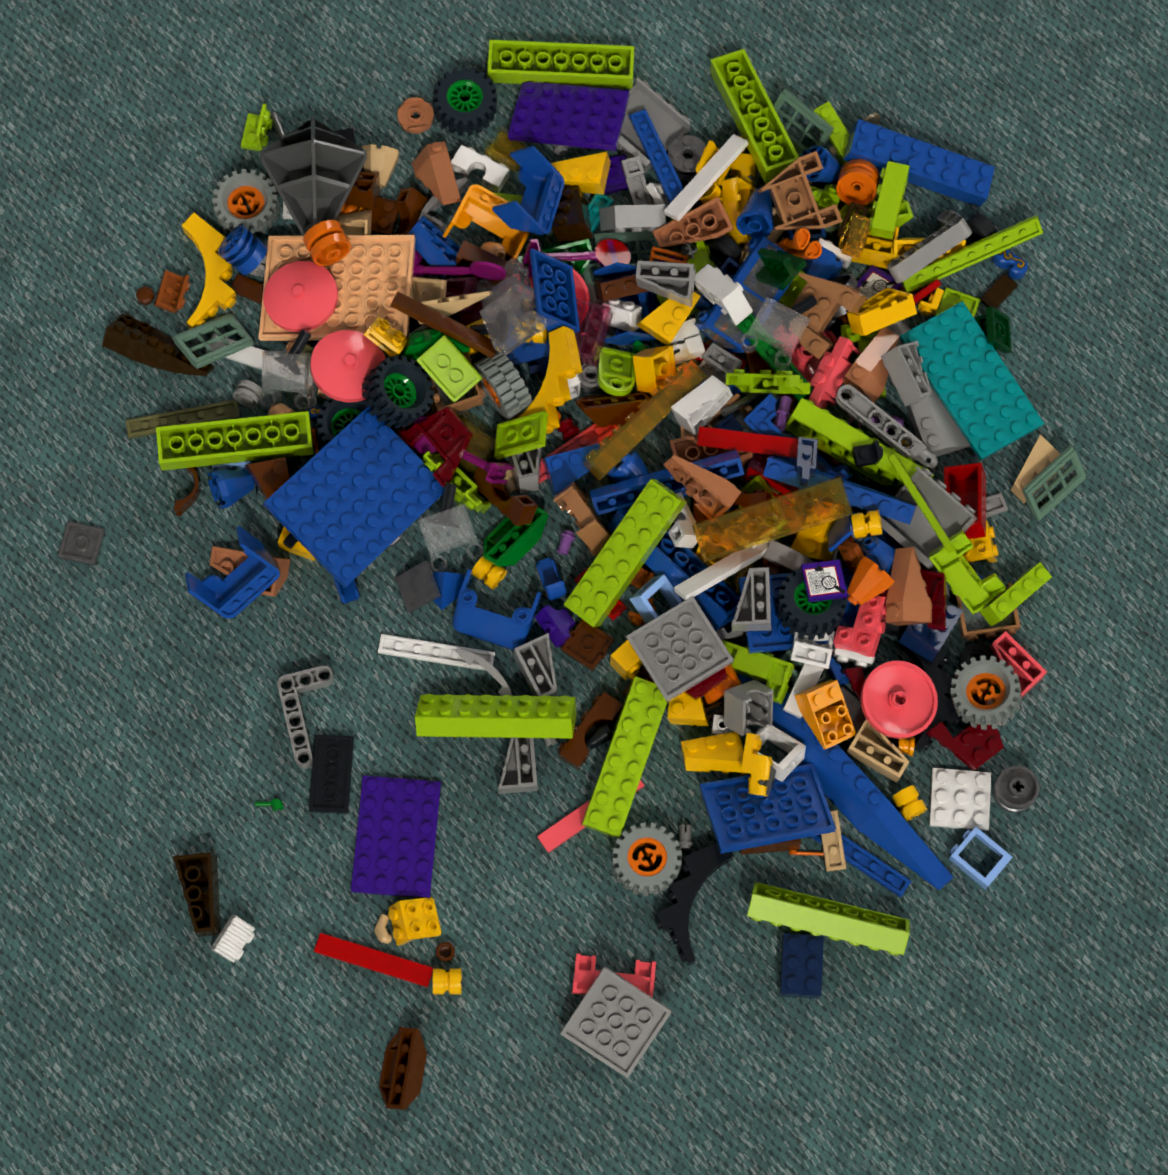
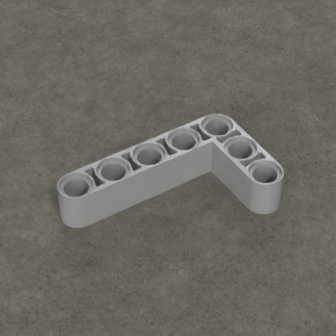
(952, 232)
(296, 711)

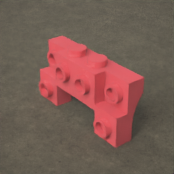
(831, 372)
(867, 628)
(586, 974)

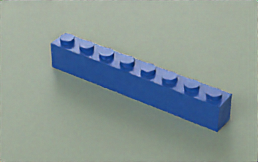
(626, 492)
(859, 495)

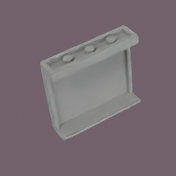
(664, 116)
(944, 506)

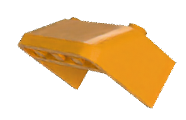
(477, 207)

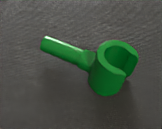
(275, 803)

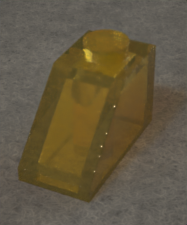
(855, 236)

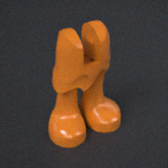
(799, 245)

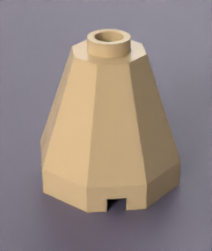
(381, 161)

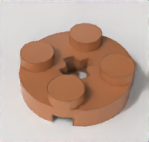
(408, 109)

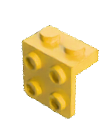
(386, 337)
(983, 547)
(414, 920)

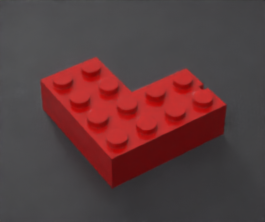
(970, 485)

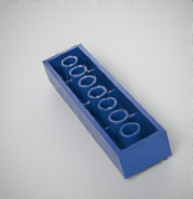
(929, 165)
(679, 564)

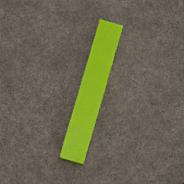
(921, 503)

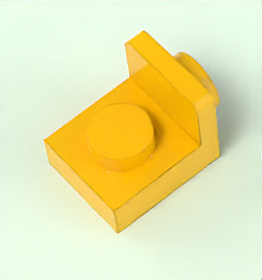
(931, 307)

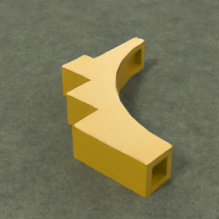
(215, 292)
(562, 365)

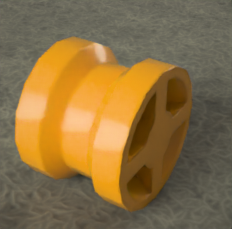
(906, 745)

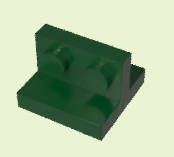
(779, 268)
(996, 328)

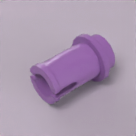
(566, 541)

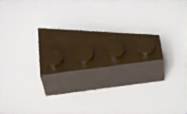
(201, 890)

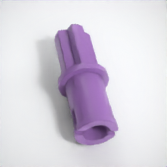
(783, 412)

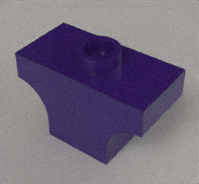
(555, 623)

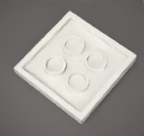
(960, 799)

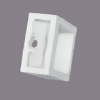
(787, 743)

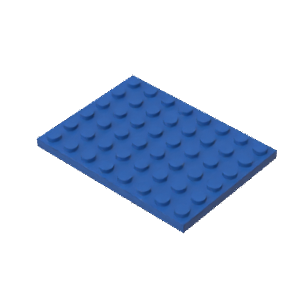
(355, 497)

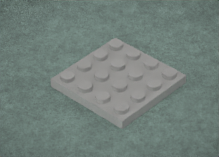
(680, 649)
(616, 1022)

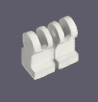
(693, 343)

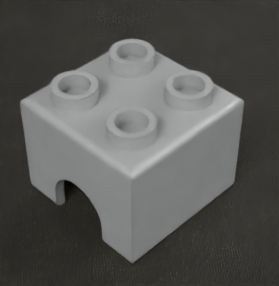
(748, 705)

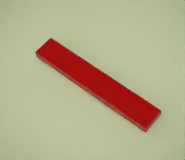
(747, 442)
(374, 960)

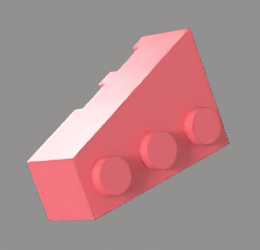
(1025, 666)

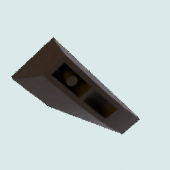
(149, 346)

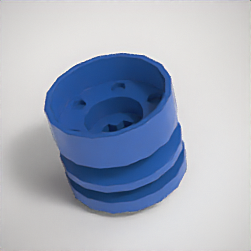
(243, 250)

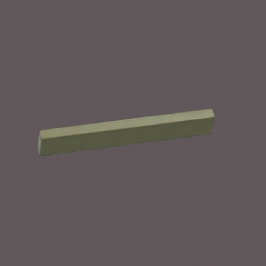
(206, 413)

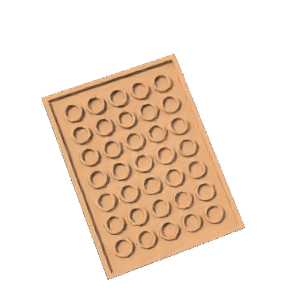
(364, 279)

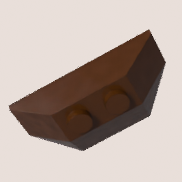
(610, 409)
(403, 1069)

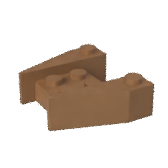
(795, 198)
(829, 298)
(591, 528)

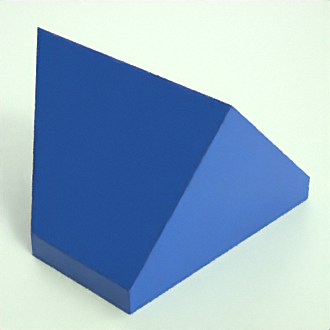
(449, 587)

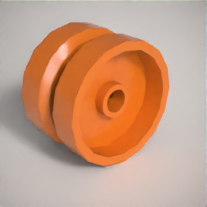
(858, 182)
(327, 243)

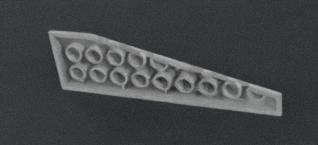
(930, 418)

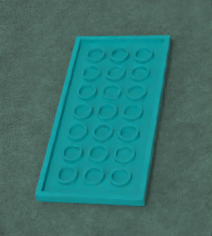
(973, 381)

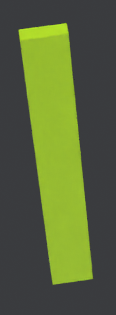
(974, 253)

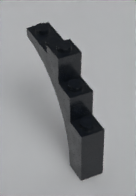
(942, 681)
(683, 892)

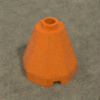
(867, 582)

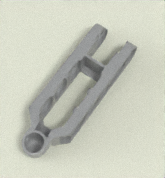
(863, 409)

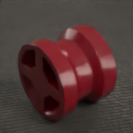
(568, 429)

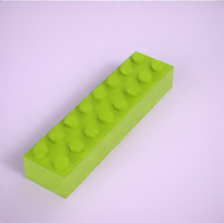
(561, 63)
(753, 113)
(838, 439)
(234, 440)
(625, 553)
(496, 716)
(625, 759)
(829, 918)

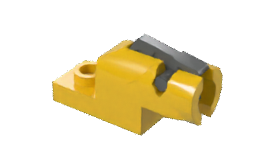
(745, 168)
(758, 766)

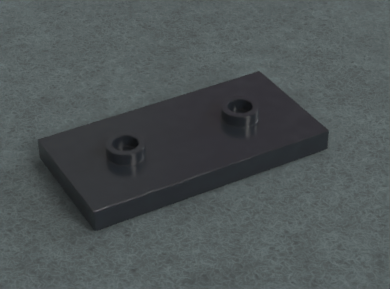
(331, 774)

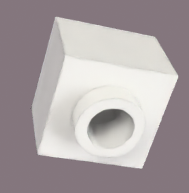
(716, 729)

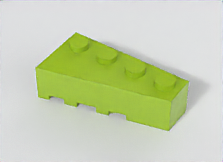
(890, 199)

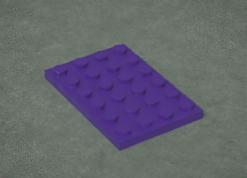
(569, 115)
(396, 837)

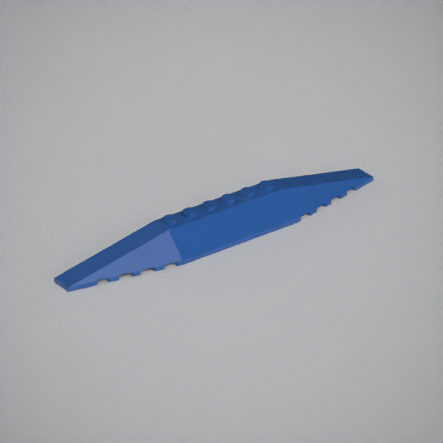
(860, 799)

